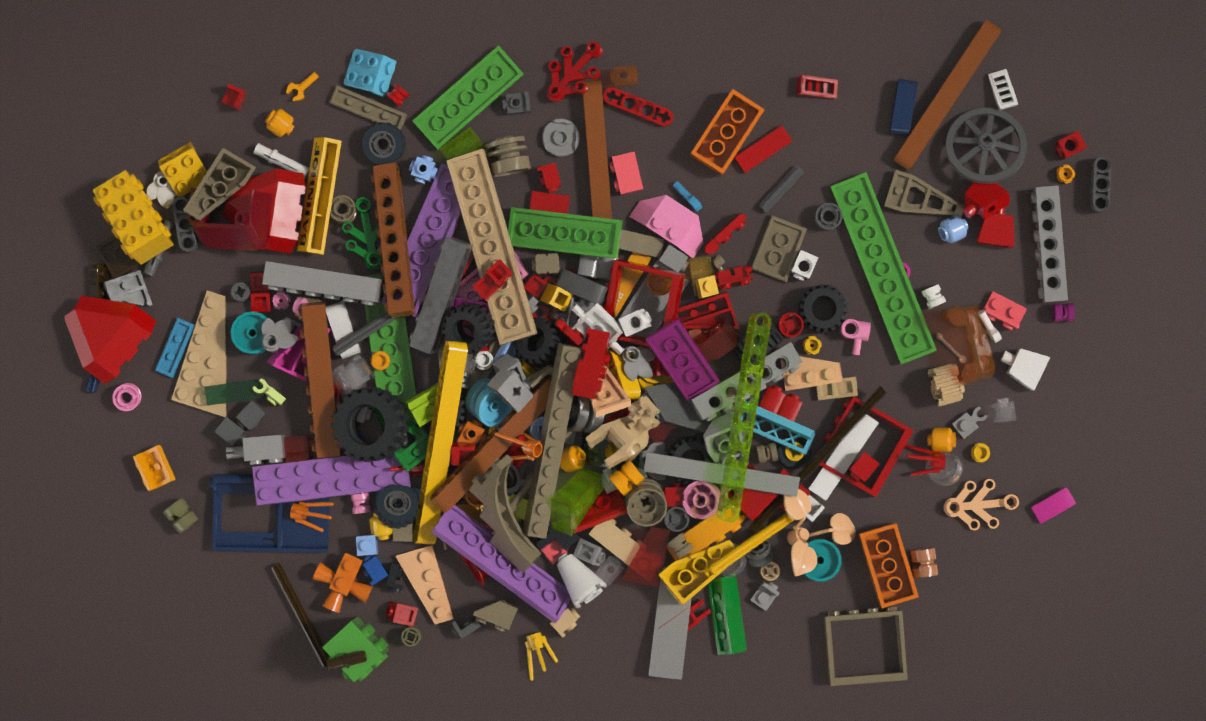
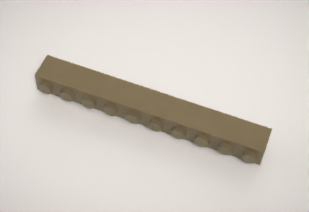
(552, 440)

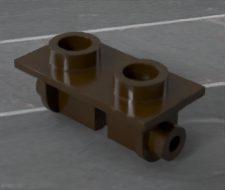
(98, 273)

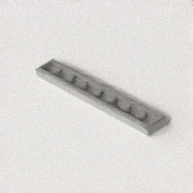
(713, 473)

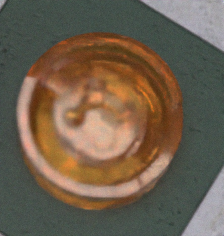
(659, 284)

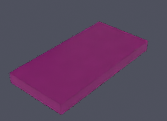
(682, 359)

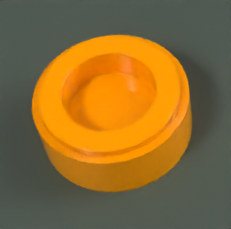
(380, 360)

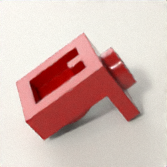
(401, 613)

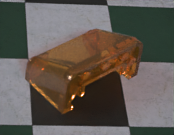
(983, 363)

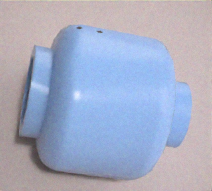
(953, 229)

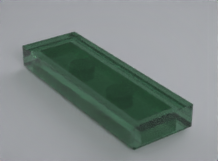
(232, 392)

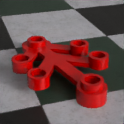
(572, 73)

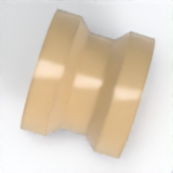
(772, 571)

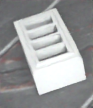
(1001, 106)

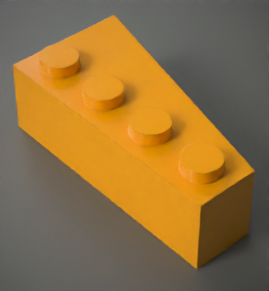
(708, 531)

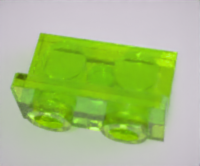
(462, 144)

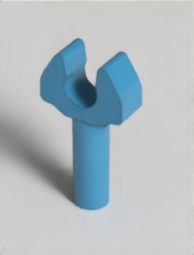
(693, 202)

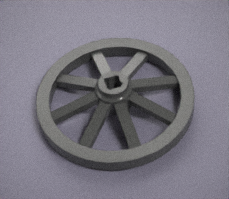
(984, 148)

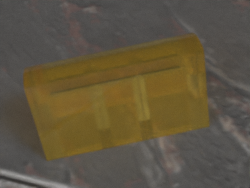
(700, 268)

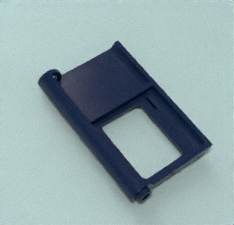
(287, 534)

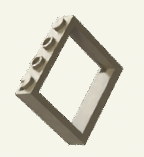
(873, 677)

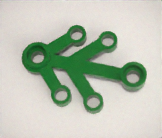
(368, 237)

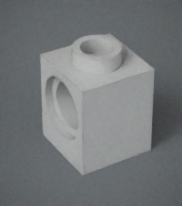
(674, 259)

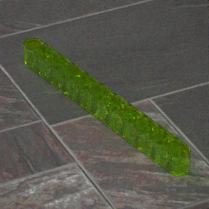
(747, 426)

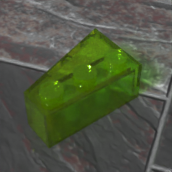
(575, 500)

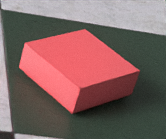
(553, 551)

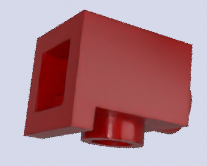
(550, 177)

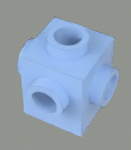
(426, 176)

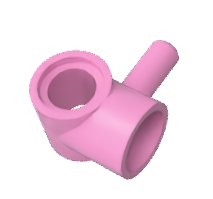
(861, 333)

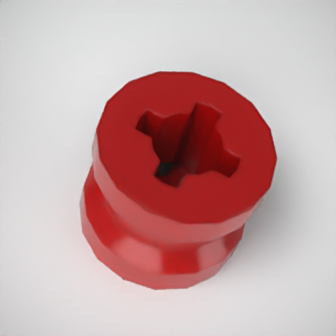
(397, 95)

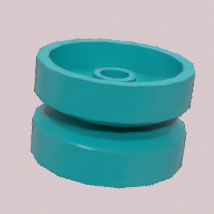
(242, 329)
(831, 562)

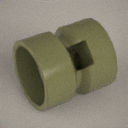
(180, 515)

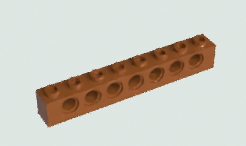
(405, 305)

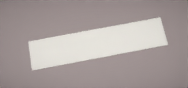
(843, 457)

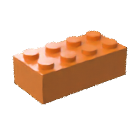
(727, 132)
(888, 565)

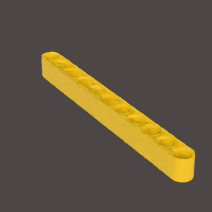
(440, 438)

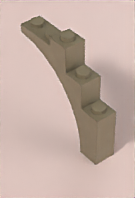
(497, 513)

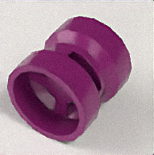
(1063, 312)

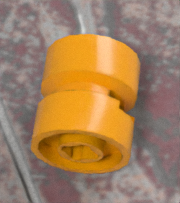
(626, 477)

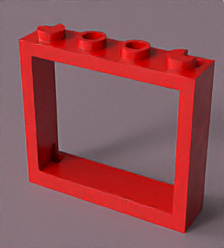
(614, 285)
(892, 458)

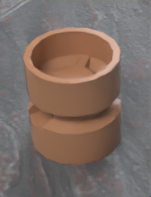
(924, 562)

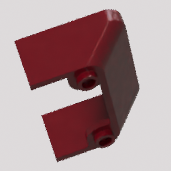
(246, 233)

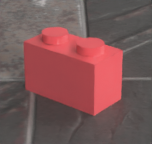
(627, 173)

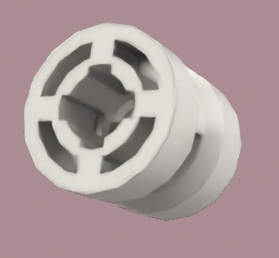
(933, 296)

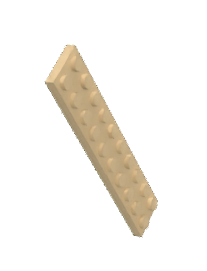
(490, 243)

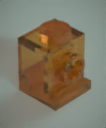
(631, 79)

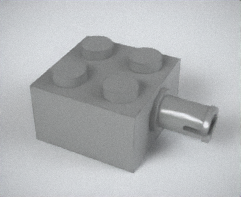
(259, 449)

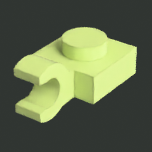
(273, 396)

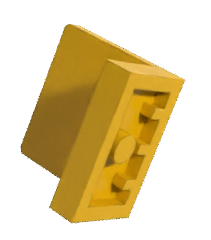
(183, 169)

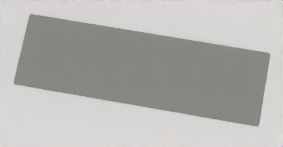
(670, 639)

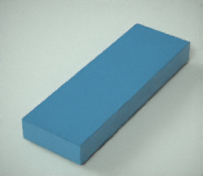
(175, 347)

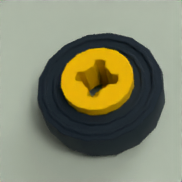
(786, 454)

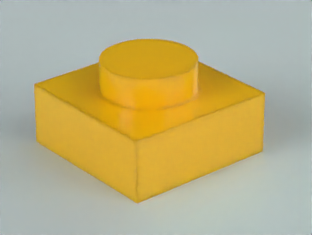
(706, 286)

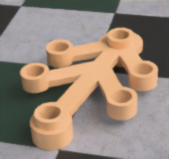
(977, 505)

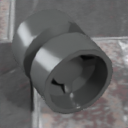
(676, 519)

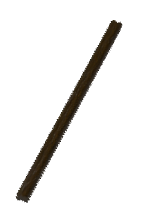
(829, 446)

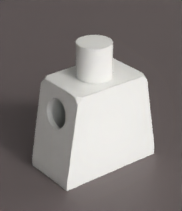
(1025, 367)

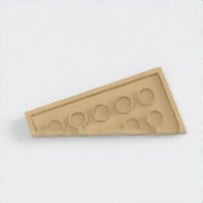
(206, 357)

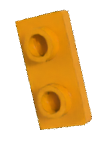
(154, 468)

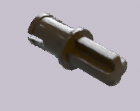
(346, 660)

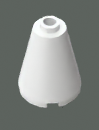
(579, 580)

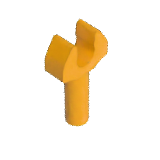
(301, 87)

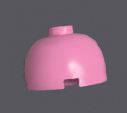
(701, 499)

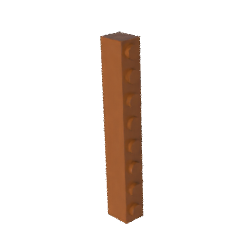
(320, 378)

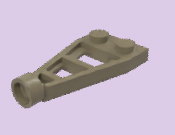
(899, 190)

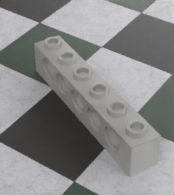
(1050, 195)
(701, 402)

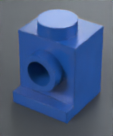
(374, 569)

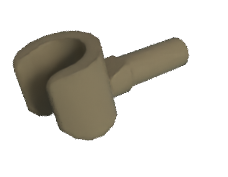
(718, 261)

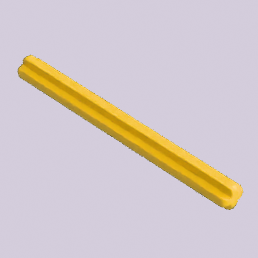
(750, 544)

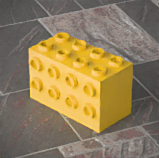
(132, 217)

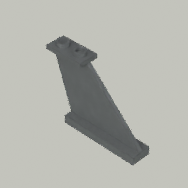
(676, 409)

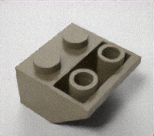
(499, 613)

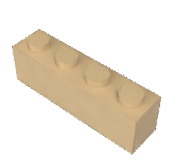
(616, 540)

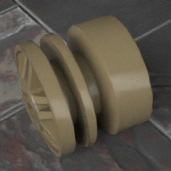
(508, 156)
(650, 510)

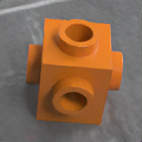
(475, 426)

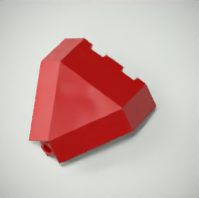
(284, 209)
(107, 334)

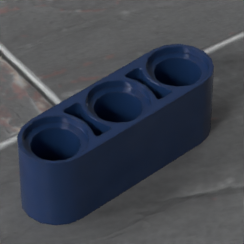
(903, 107)

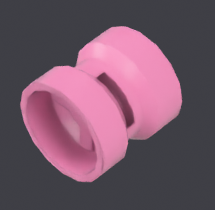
(361, 498)

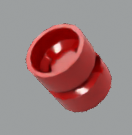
(790, 325)

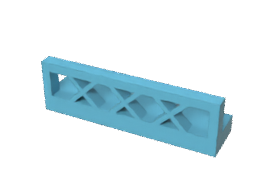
(782, 423)

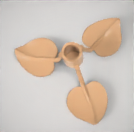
(802, 556)

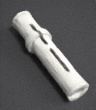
(280, 160)

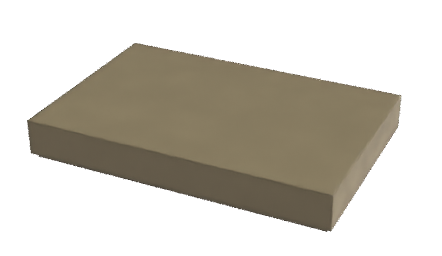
(778, 248)

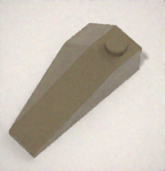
(221, 181)

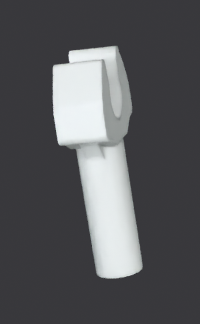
(990, 329)

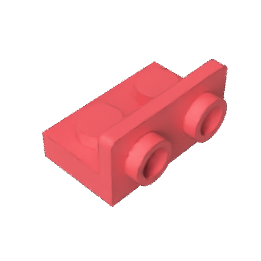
(1004, 310)

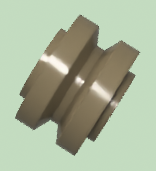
(338, 202)

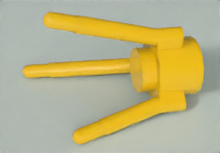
(536, 642)

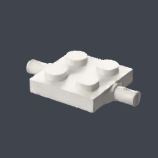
(599, 319)

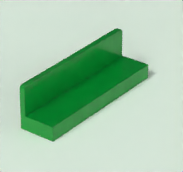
(727, 615)

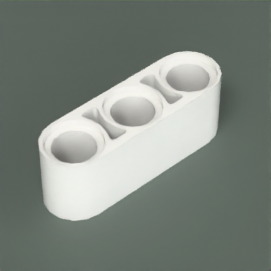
(341, 326)

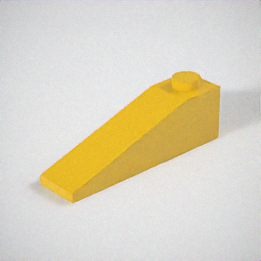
(691, 573)

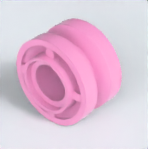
(123, 405)

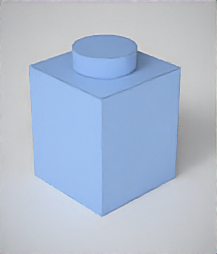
(366, 545)

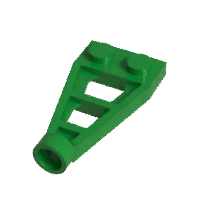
(415, 452)

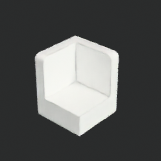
(816, 509)

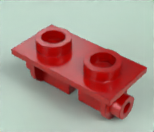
(741, 276)

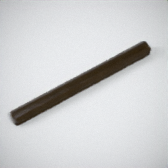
(300, 614)

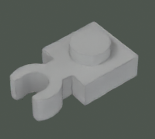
(967, 424)

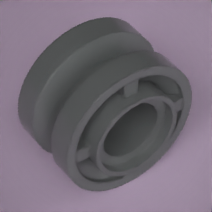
(837, 216)
(760, 555)

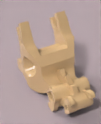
(627, 433)

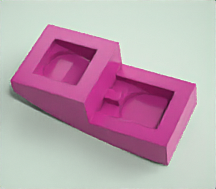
(1053, 505)

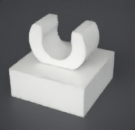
(608, 484)

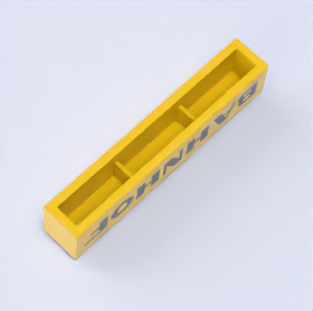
(319, 195)

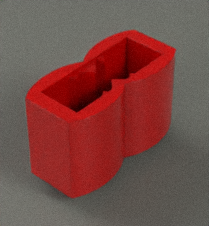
(779, 403)

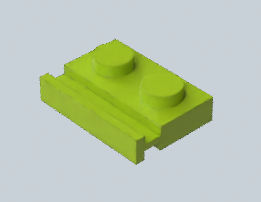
(423, 405)

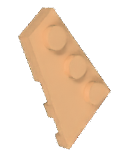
(812, 373)

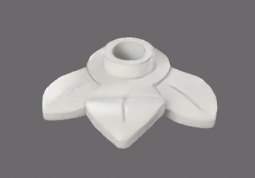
(163, 192)

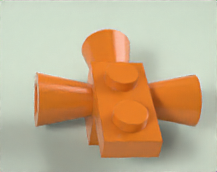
(342, 582)

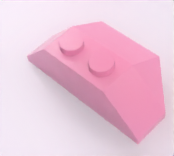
(670, 222)

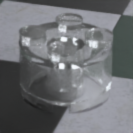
(352, 376)

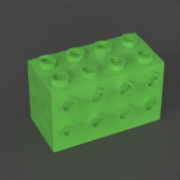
(354, 638)

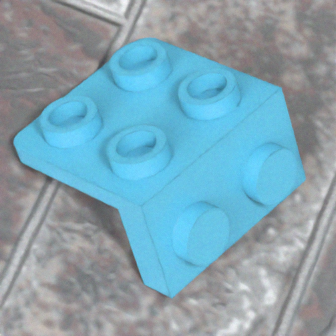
(370, 72)

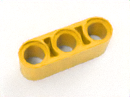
(616, 366)

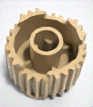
(946, 384)

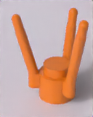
(532, 447)
(300, 512)

